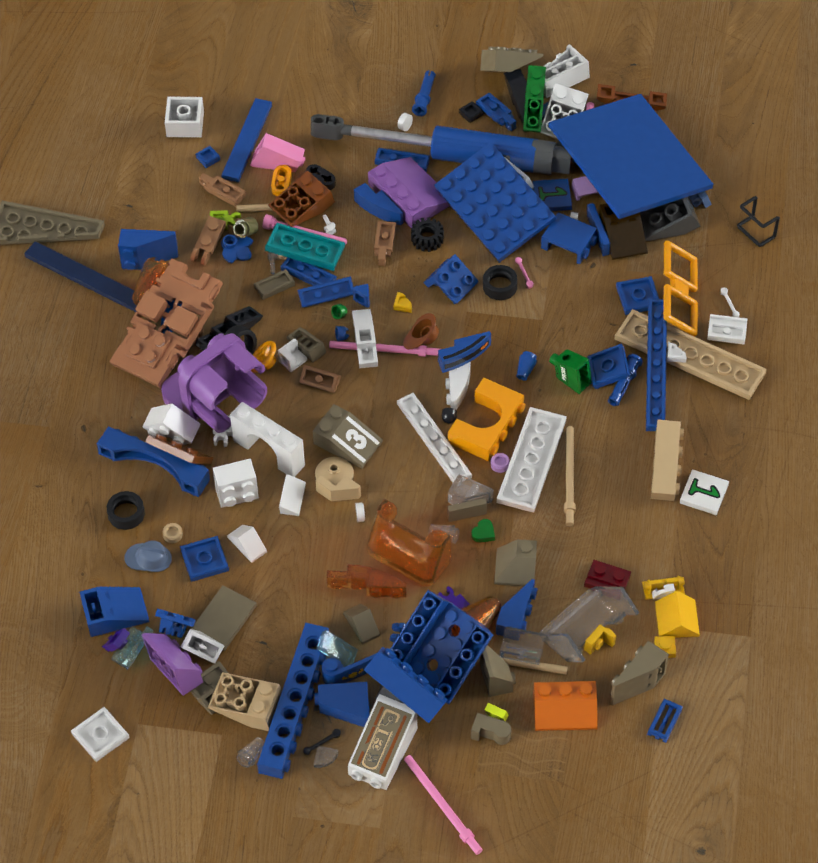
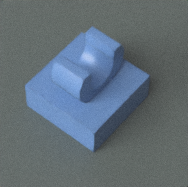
(699, 198)

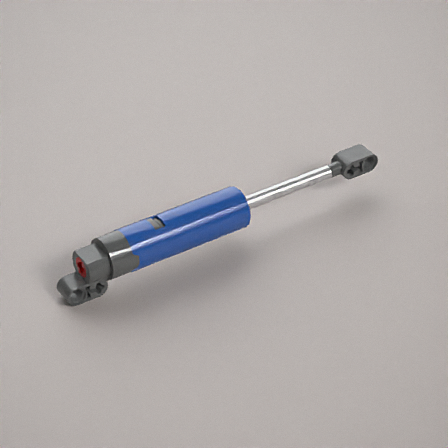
(459, 144)

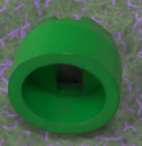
(338, 311)

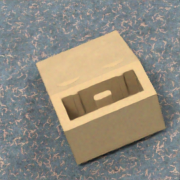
(246, 700)

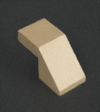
(344, 490)

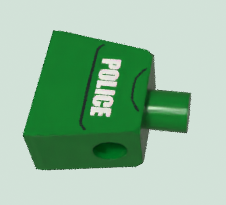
(572, 370)

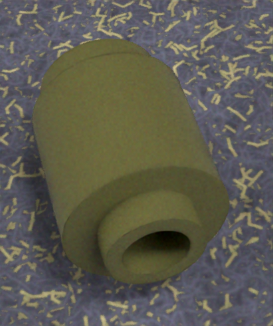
(245, 227)

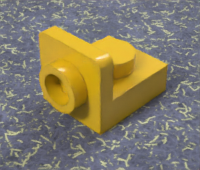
(598, 637)

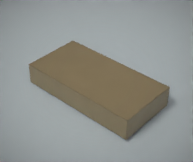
(274, 284)
(466, 509)

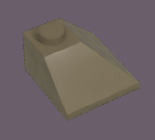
(516, 563)
(496, 673)

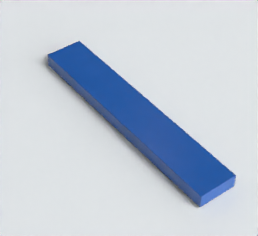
(246, 140)

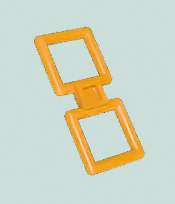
(680, 288)

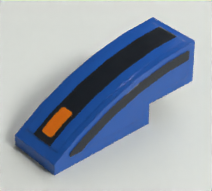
(463, 351)

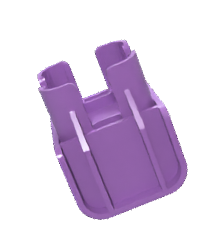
(212, 377)

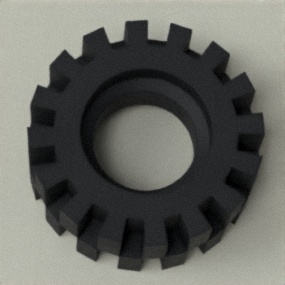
(427, 242)

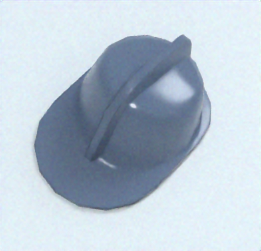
(148, 557)

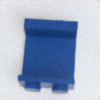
(570, 235)

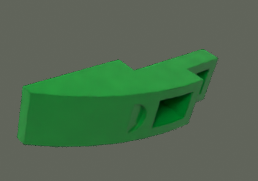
(534, 98)

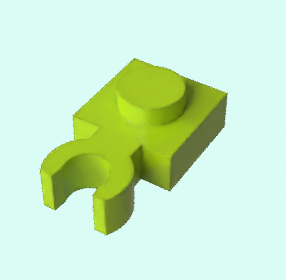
(224, 215)

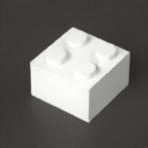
(184, 117)
(235, 483)

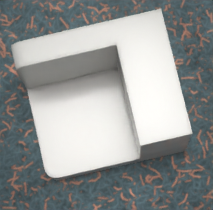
(290, 356)

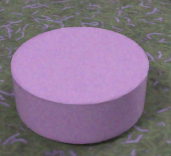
(500, 462)

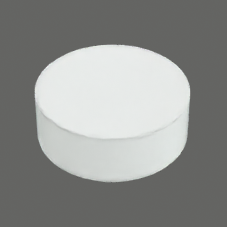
(405, 122)
(360, 513)

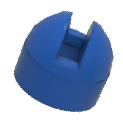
(340, 333)

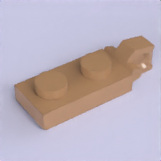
(222, 189)
(384, 241)

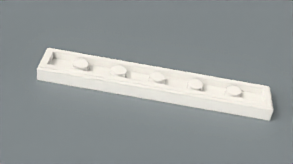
(433, 437)

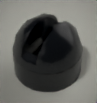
(449, 415)

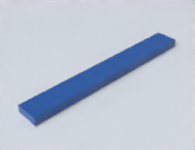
(656, 364)

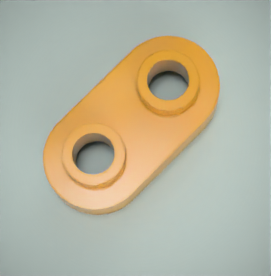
(281, 179)

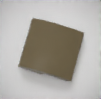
(205, 691)

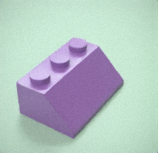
(173, 662)

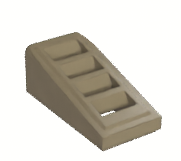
(311, 352)

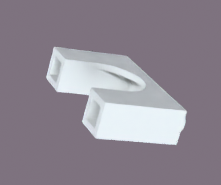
(251, 425)

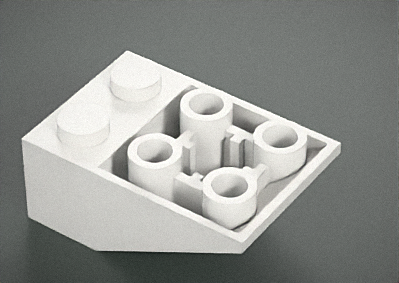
(562, 103)

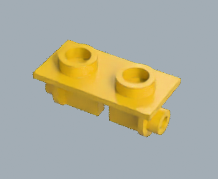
(650, 586)

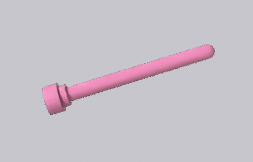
(269, 223)

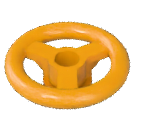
(266, 355)

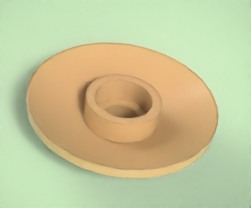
(326, 466)

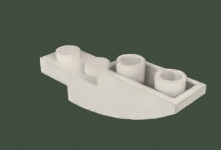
(365, 338)
(457, 385)

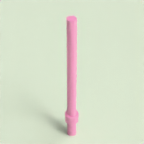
(421, 350)
(465, 834)

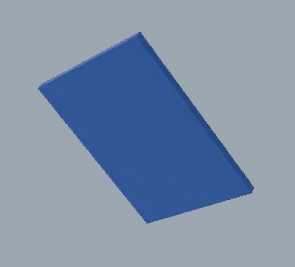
(630, 156)

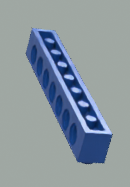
(277, 765)

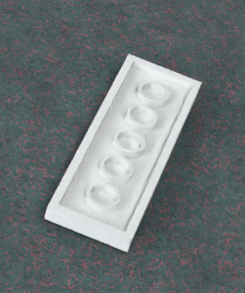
(531, 459)

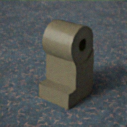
(491, 729)

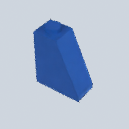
(344, 701)

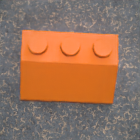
(565, 705)

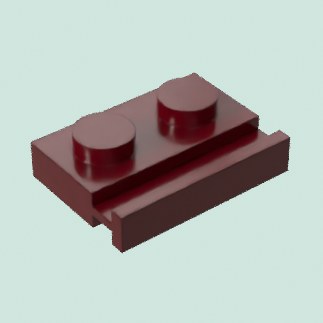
(606, 575)

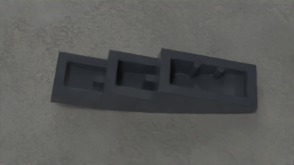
(517, 88)
(245, 317)

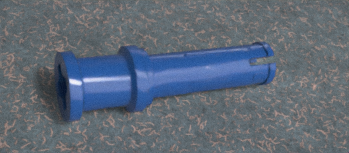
(422, 99)
(633, 362)

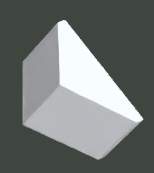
(248, 542)
(202, 645)

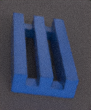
(658, 734)

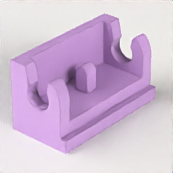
(582, 187)

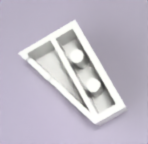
(566, 70)

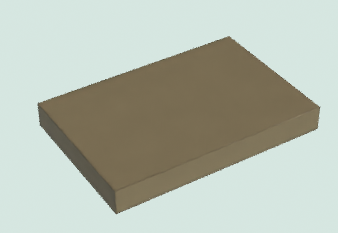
(225, 616)

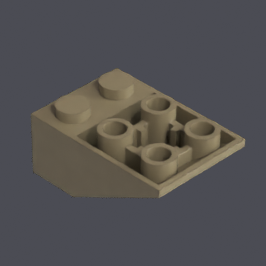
(506, 59)
(640, 673)

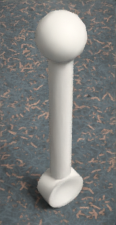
(724, 291)

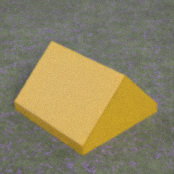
(677, 616)

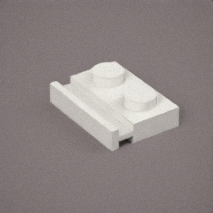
(727, 329)

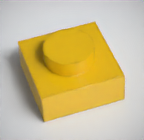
(667, 644)

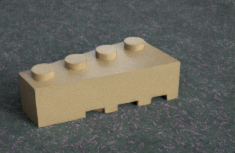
(666, 460)

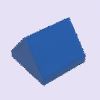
(361, 295)

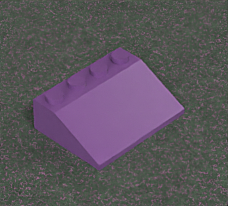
(408, 188)

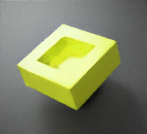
(496, 712)

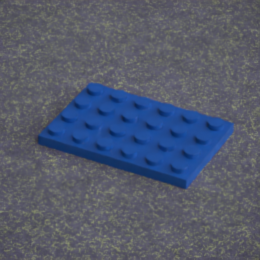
(495, 202)

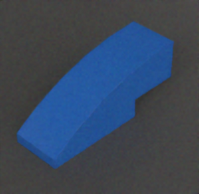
(378, 204)

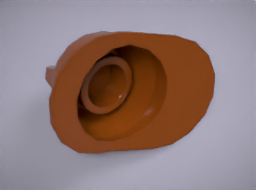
(422, 333)

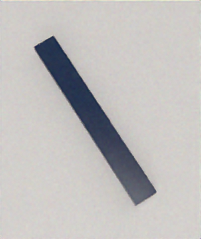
(81, 274)

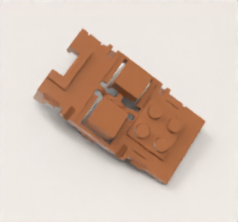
(152, 353)

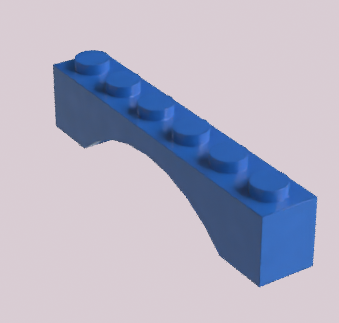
(120, 446)

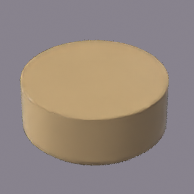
(172, 533)

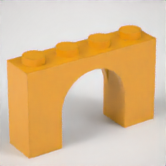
(486, 441)

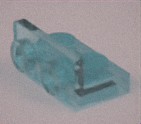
(128, 654)

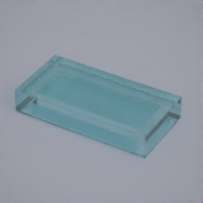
(337, 648)

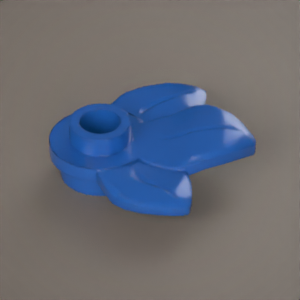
(236, 248)

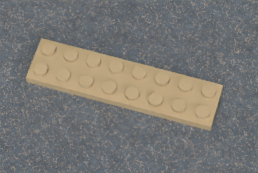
(702, 357)

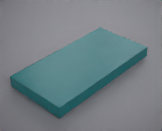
(305, 246)

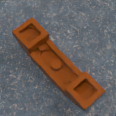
(607, 94)

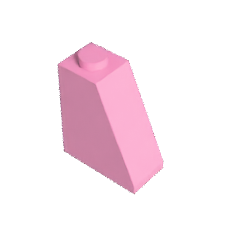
(275, 152)

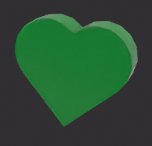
(483, 532)

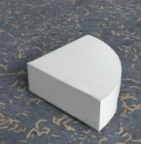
(675, 354)
(668, 589)

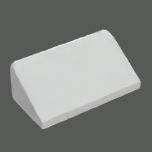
(292, 496)

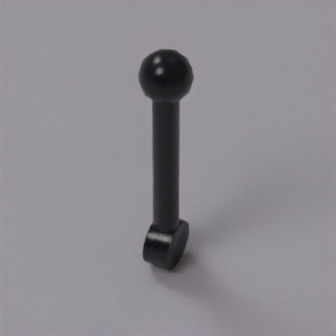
(335, 734)

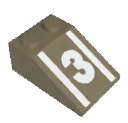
(346, 436)

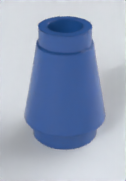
(526, 364)

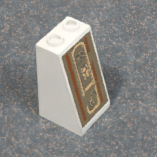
(383, 742)

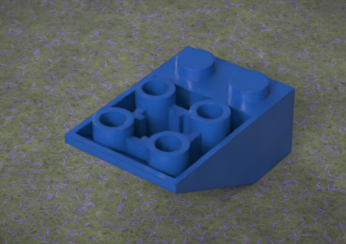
(113, 608)

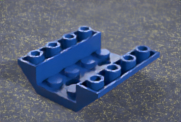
(430, 637)

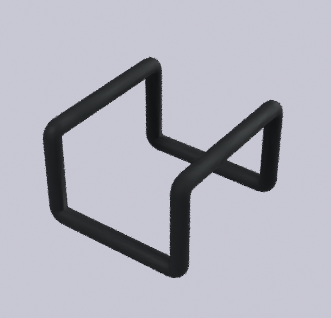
(752, 216)

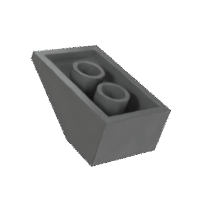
(669, 220)

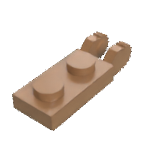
(208, 239)

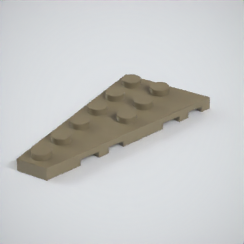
(30, 224)

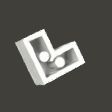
(171, 422)

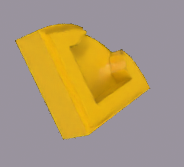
(402, 303)

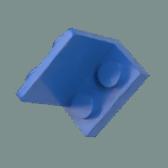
(452, 279)

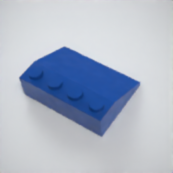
(406, 684)

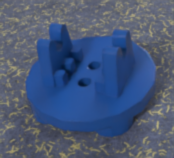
(173, 623)

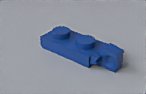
(497, 111)

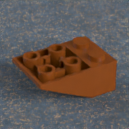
(302, 200)

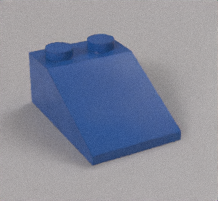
(139, 245)

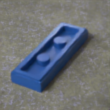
(386, 155)
(595, 221)
(307, 272)
(326, 292)

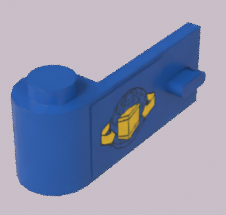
(334, 672)

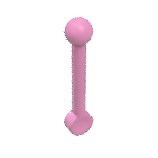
(529, 284)

